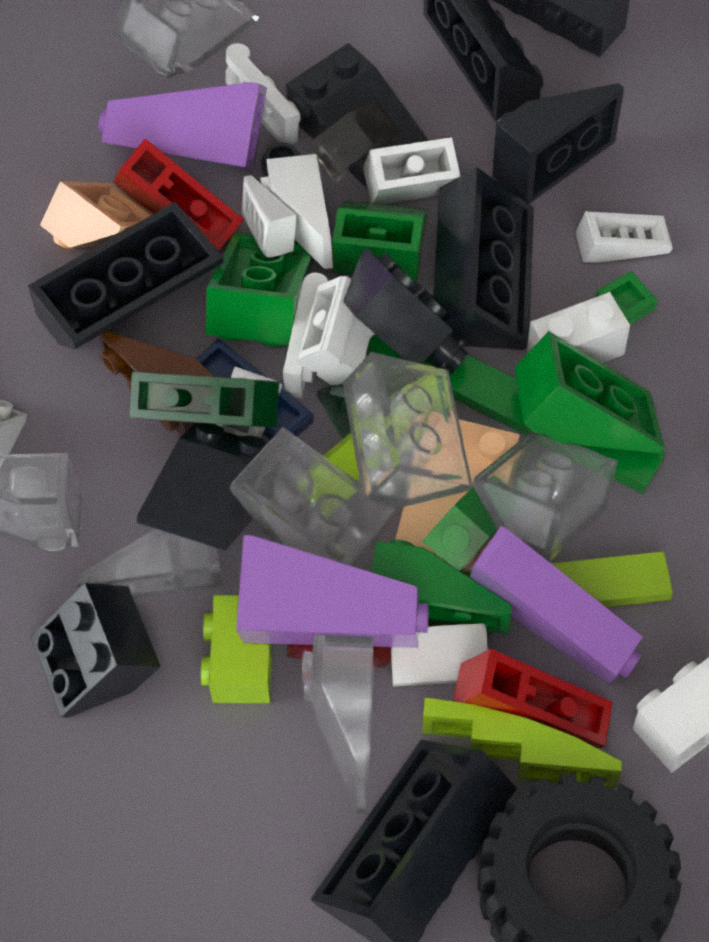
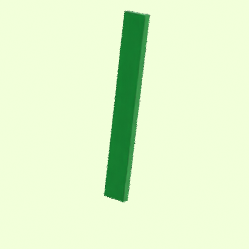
(498, 398)

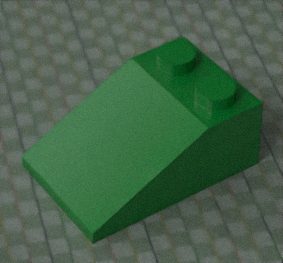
(255, 294)
(584, 400)

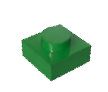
(630, 296)

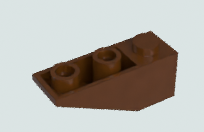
(130, 355)

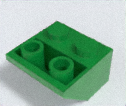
(381, 229)

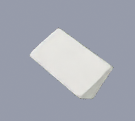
(438, 654)

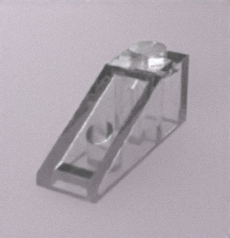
(158, 566)

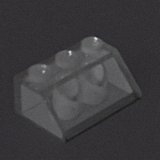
(405, 431)
(546, 491)

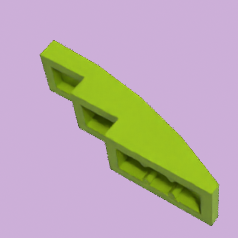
(505, 736)

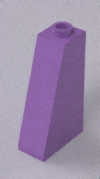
(197, 124)
(297, 594)
(556, 607)

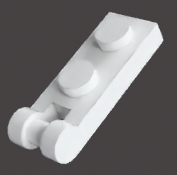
(279, 115)
(294, 373)

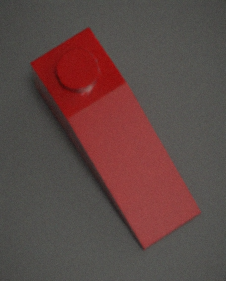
(158, 182)
(525, 691)

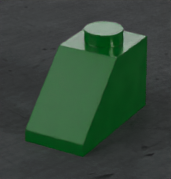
(462, 531)

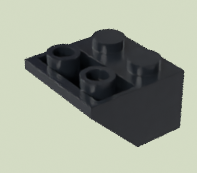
(396, 307)
(94, 648)

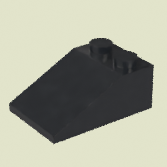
(341, 86)
(554, 138)
(194, 485)

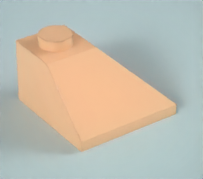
(90, 214)

